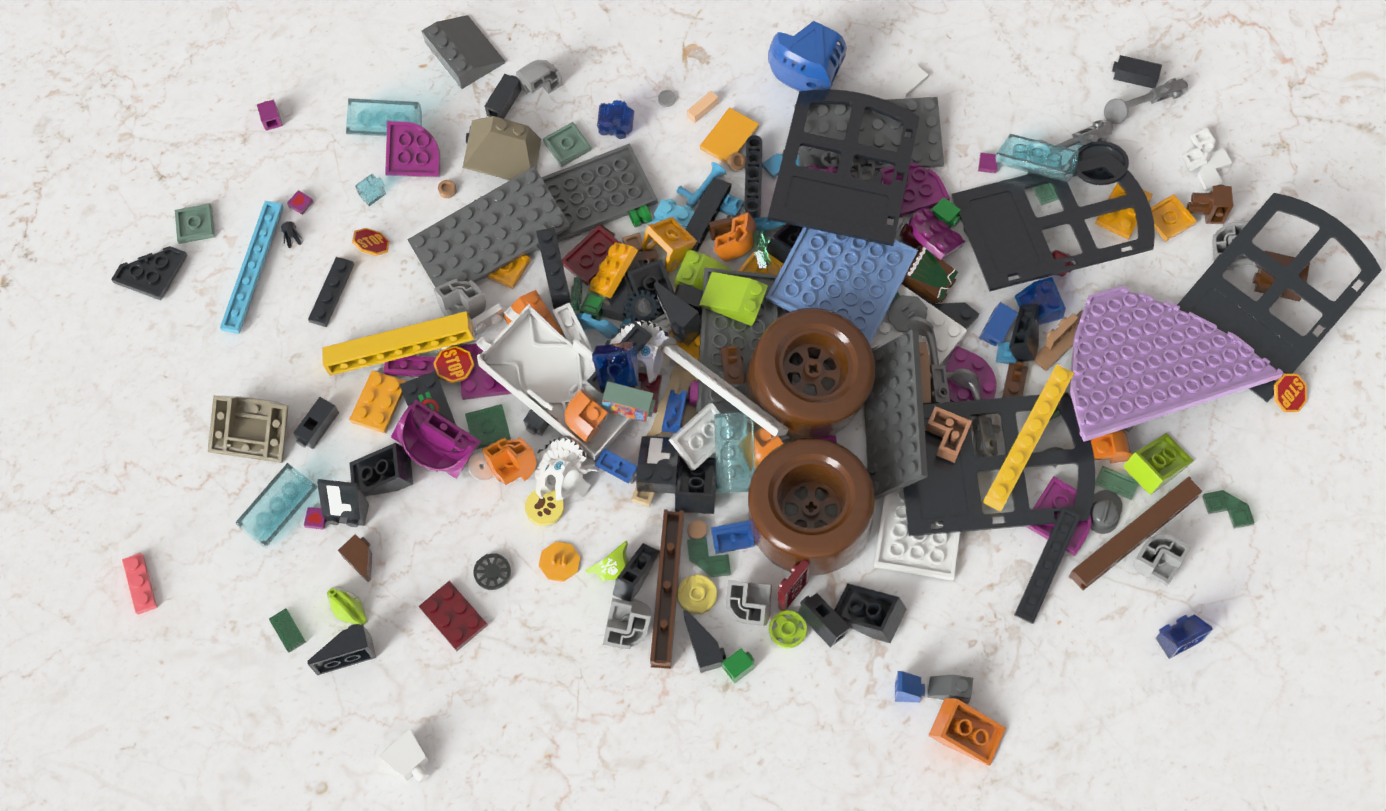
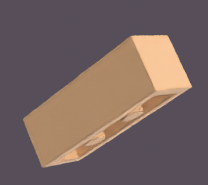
(702, 107)

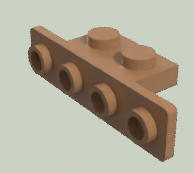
(1058, 342)

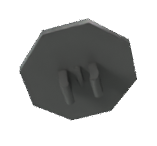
(903, 309)

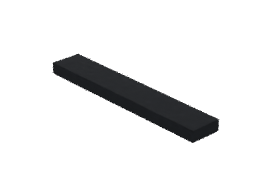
(1047, 565)

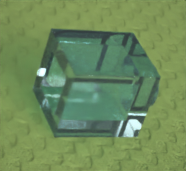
(371, 189)

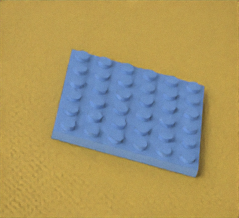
(843, 277)

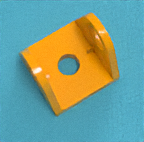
(674, 246)

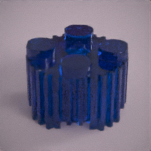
(615, 119)

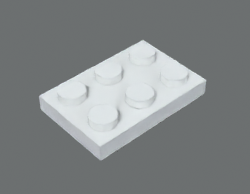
(697, 437)

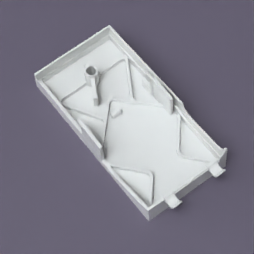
(546, 374)

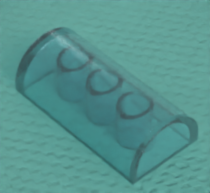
(371, 116)
(1038, 158)
(733, 452)
(276, 505)

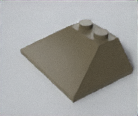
(501, 147)
(248, 428)

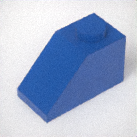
(908, 687)

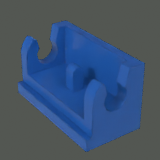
(998, 324)
(674, 412)
(617, 466)
(732, 537)

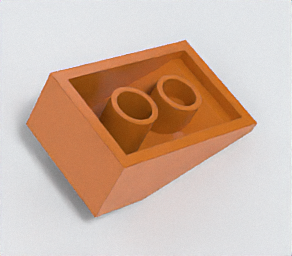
(967, 731)

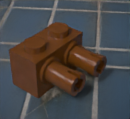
(1214, 205)

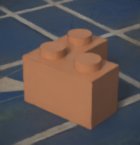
(952, 430)

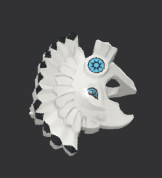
(652, 353)
(562, 466)

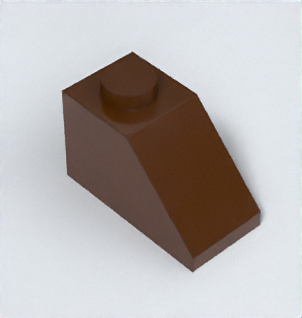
(358, 555)

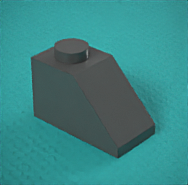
(950, 687)

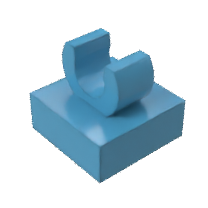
(731, 205)
(1004, 354)

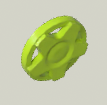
(787, 629)

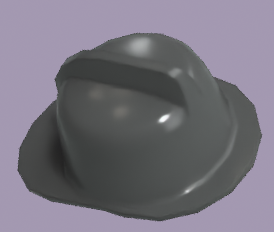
(1105, 511)

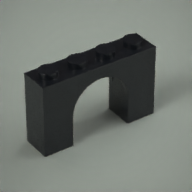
(553, 267)

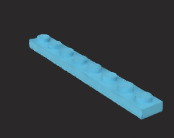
(251, 267)

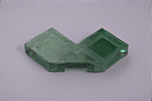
(760, 243)
(576, 294)
(1237, 509)
(711, 565)

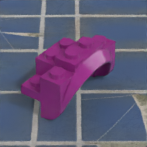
(435, 440)

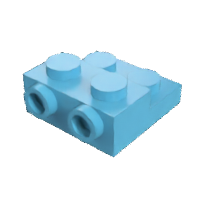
(669, 208)

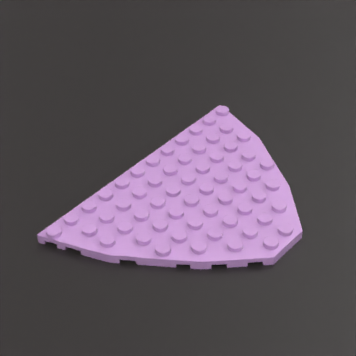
(1151, 360)

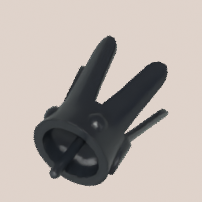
(290, 231)

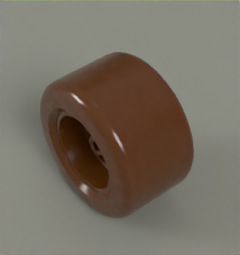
(832, 341)
(811, 465)

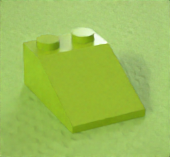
(693, 268)
(733, 297)
(1157, 463)

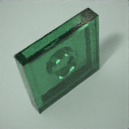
(488, 425)

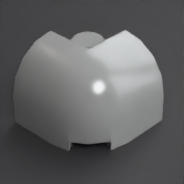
(539, 74)
(1224, 237)
(460, 297)
(1161, 557)
(749, 602)
(627, 623)

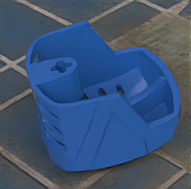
(815, 54)

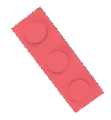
(139, 583)

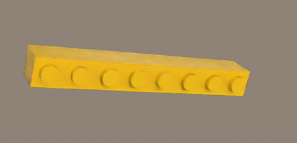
(398, 343)
(1028, 438)

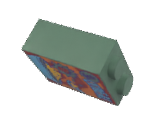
(628, 402)

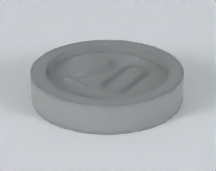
(666, 98)

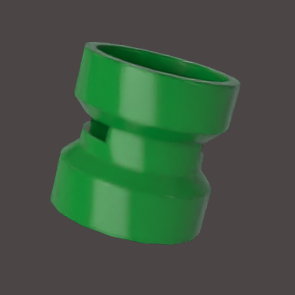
(640, 216)

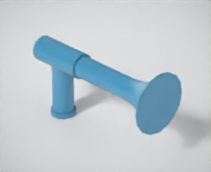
(694, 198)

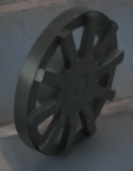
(492, 571)

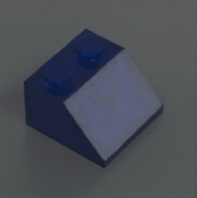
(1048, 298)
(616, 364)
(1183, 635)

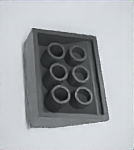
(462, 49)

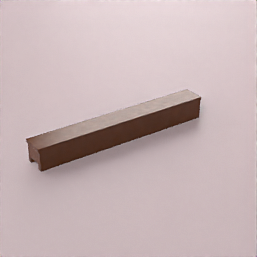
(1135, 534)
(667, 589)

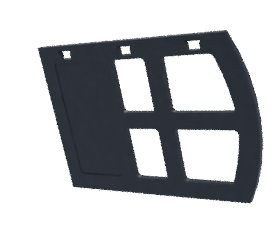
(837, 200)
(1010, 236)
(1251, 320)
(953, 491)

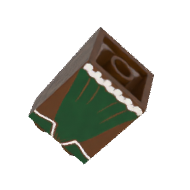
(929, 277)

